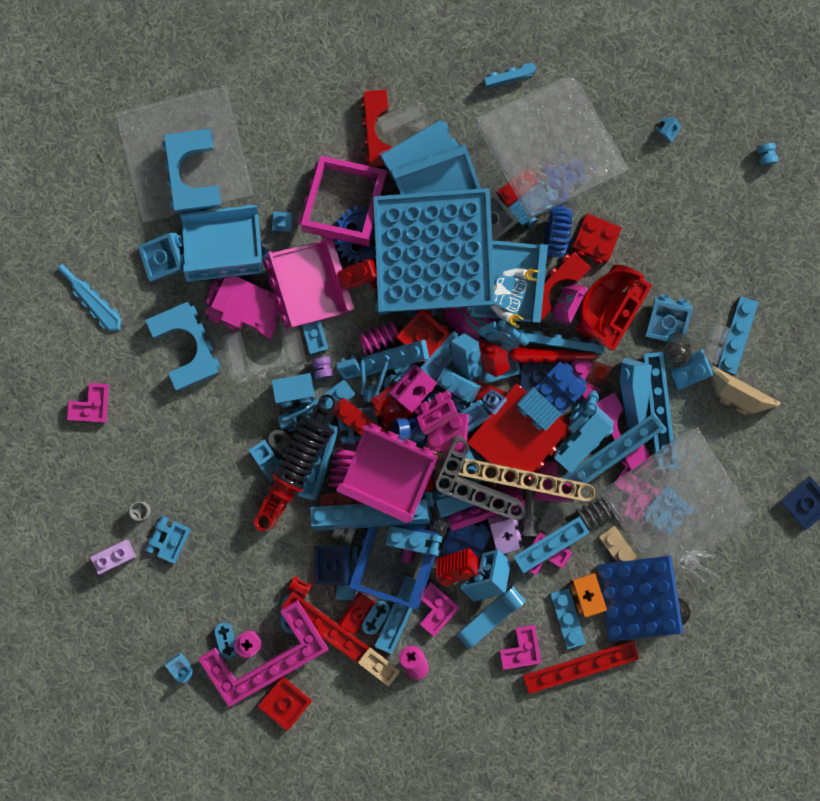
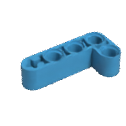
(490, 617)

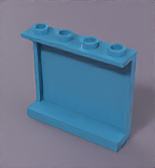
(420, 145)
(438, 172)
(221, 243)
(520, 256)

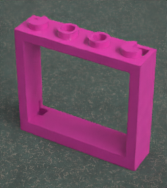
(361, 238)

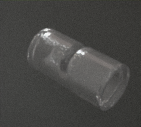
(715, 342)

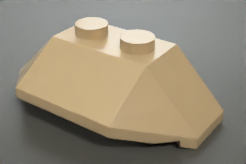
(740, 394)

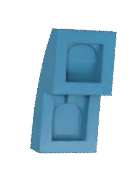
(265, 459)

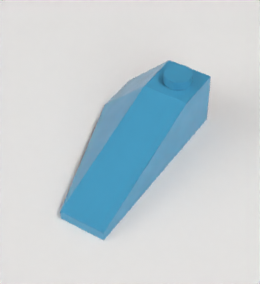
(635, 389)

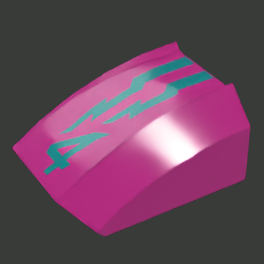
(568, 303)
(464, 323)

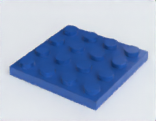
(640, 598)

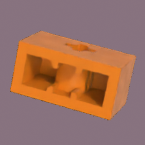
(596, 603)

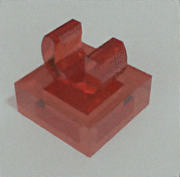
(600, 373)

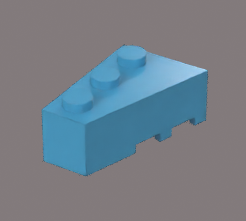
(584, 440)

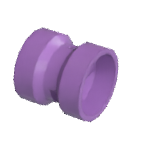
(322, 367)

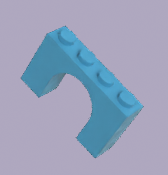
(178, 148)
(203, 365)

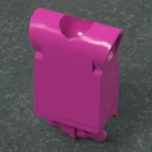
(245, 302)

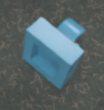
(670, 128)
(282, 222)
(349, 368)

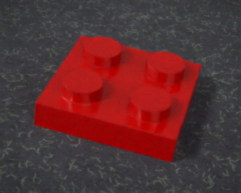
(285, 703)

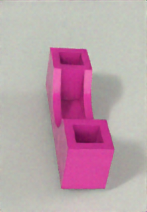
(612, 407)

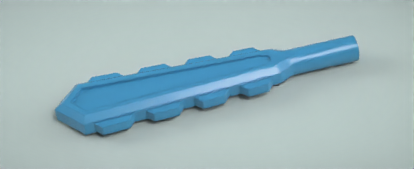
(99, 308)

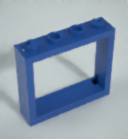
(362, 559)

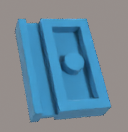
(695, 371)

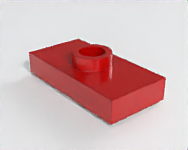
(356, 613)

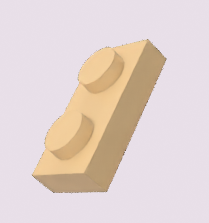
(617, 545)
(378, 666)

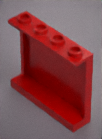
(513, 440)

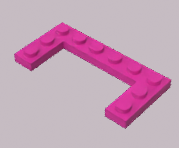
(234, 689)

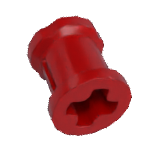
(299, 587)

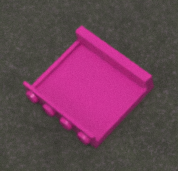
(307, 283)
(388, 473)

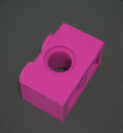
(413, 388)

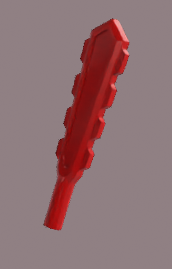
(537, 355)

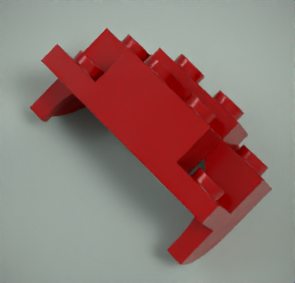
(611, 306)

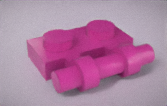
(436, 412)

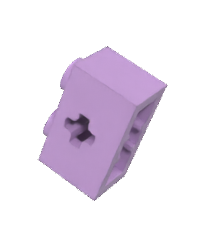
(504, 534)
(113, 557)

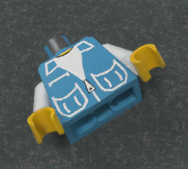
(509, 293)

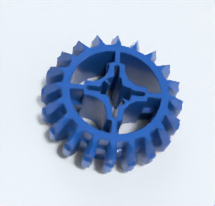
(558, 231)

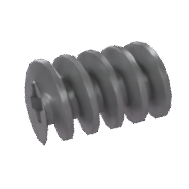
(594, 512)

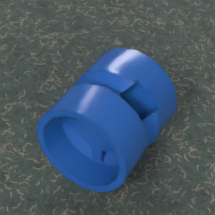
(408, 430)

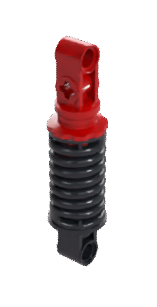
(298, 461)

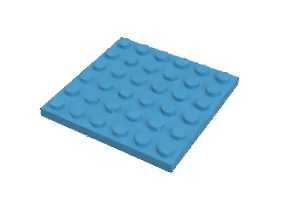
(434, 250)

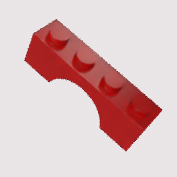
(375, 105)
(572, 270)

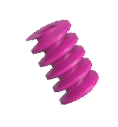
(378, 338)
(342, 465)
(242, 649)
(413, 662)

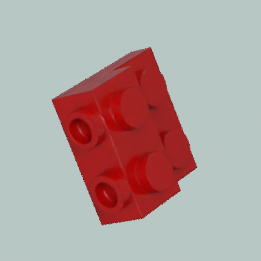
(596, 239)
(424, 328)
(389, 407)

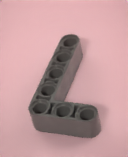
(472, 488)

